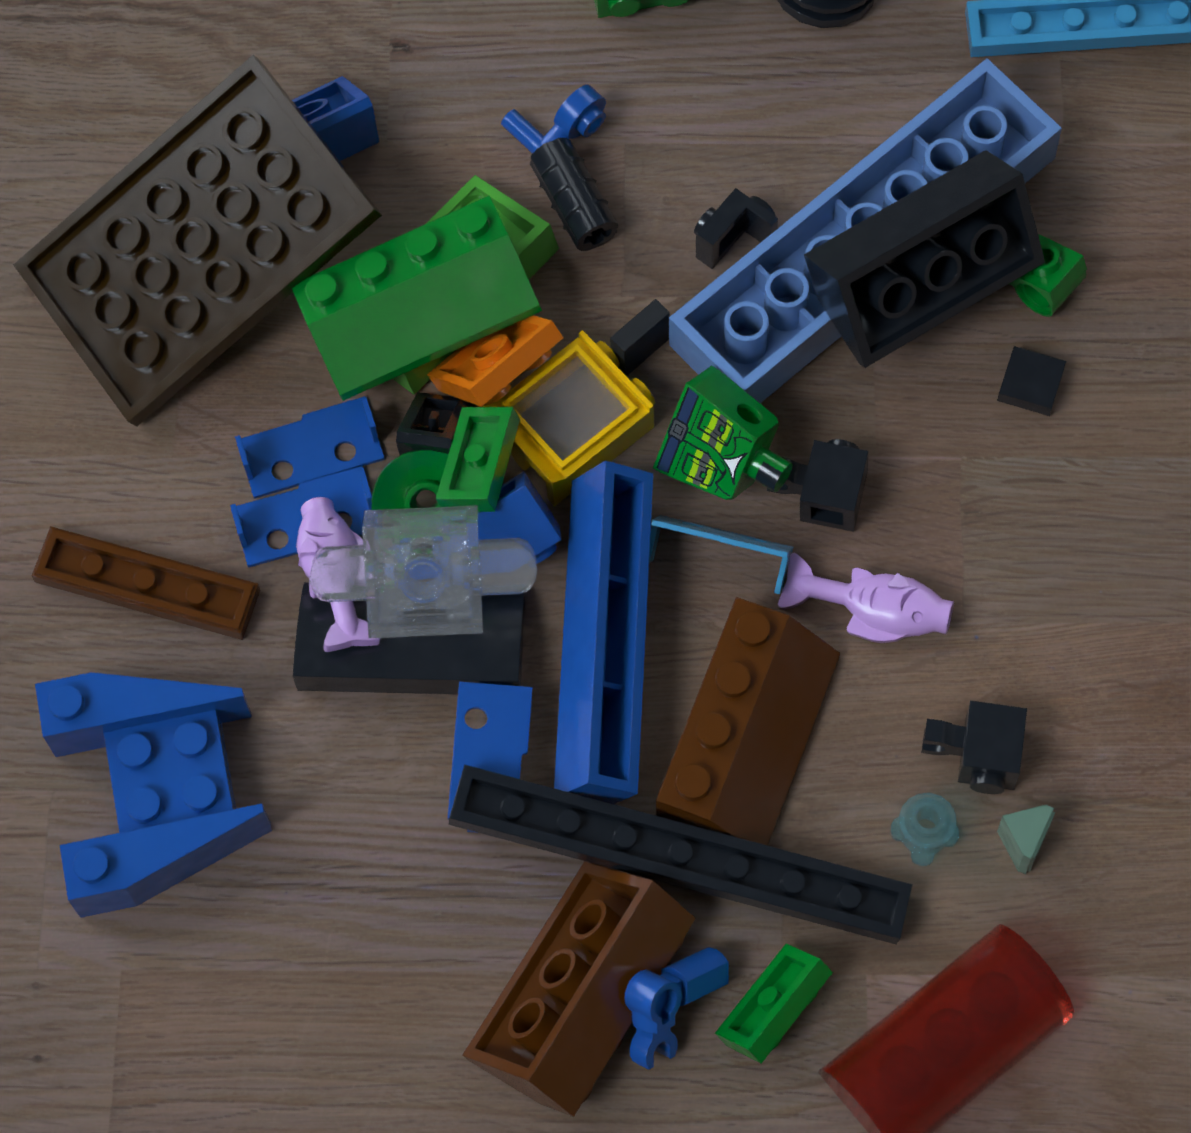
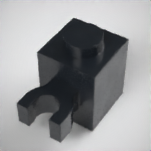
(829, 484)
(987, 745)

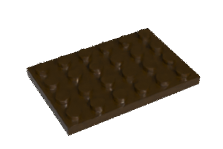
(196, 240)

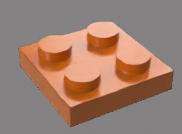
(487, 367)

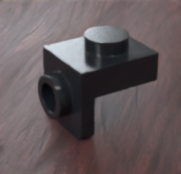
(722, 227)

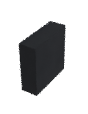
(641, 336)

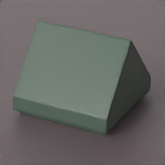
(1024, 834)

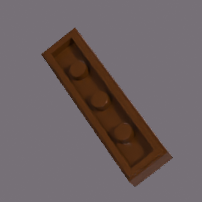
(146, 583)

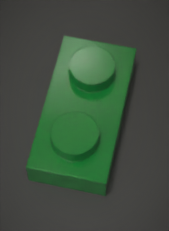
(478, 457)
(773, 1003)

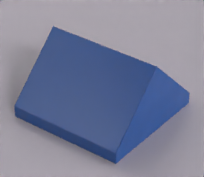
(340, 116)

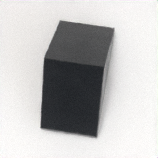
(429, 423)

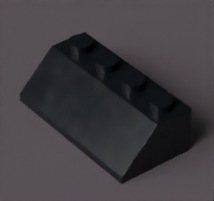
(926, 257)

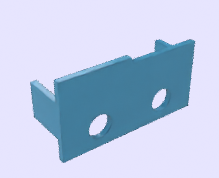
(724, 537)

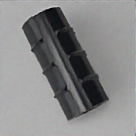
(573, 194)

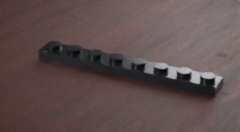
(680, 854)

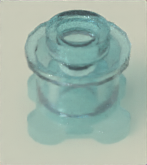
(922, 841)

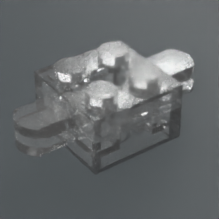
(423, 571)

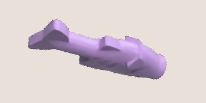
(323, 528)
(881, 604)

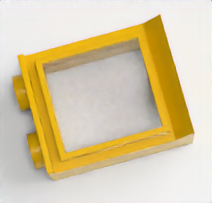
(576, 414)

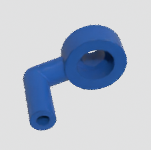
(577, 116)

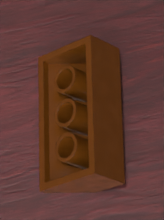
(748, 725)
(567, 996)

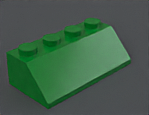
(416, 298)

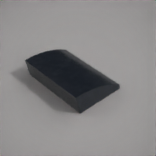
(414, 662)

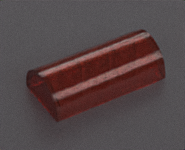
(951, 1037)

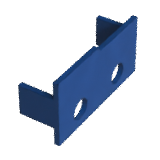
(310, 446)
(282, 512)
(500, 741)

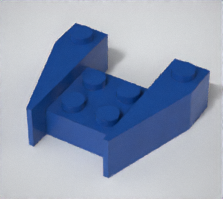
(165, 780)

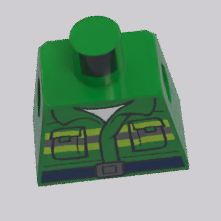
(721, 439)

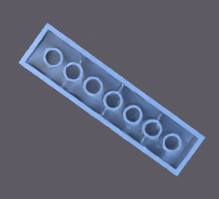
(763, 312)

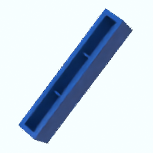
(604, 633)

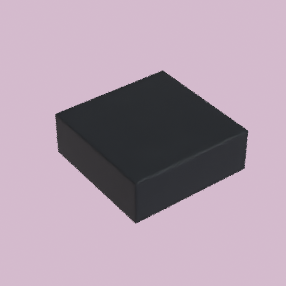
(1031, 381)

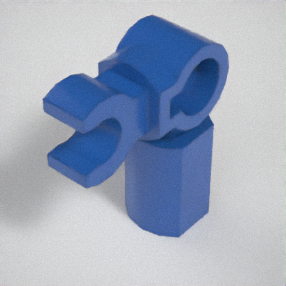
(657, 998)

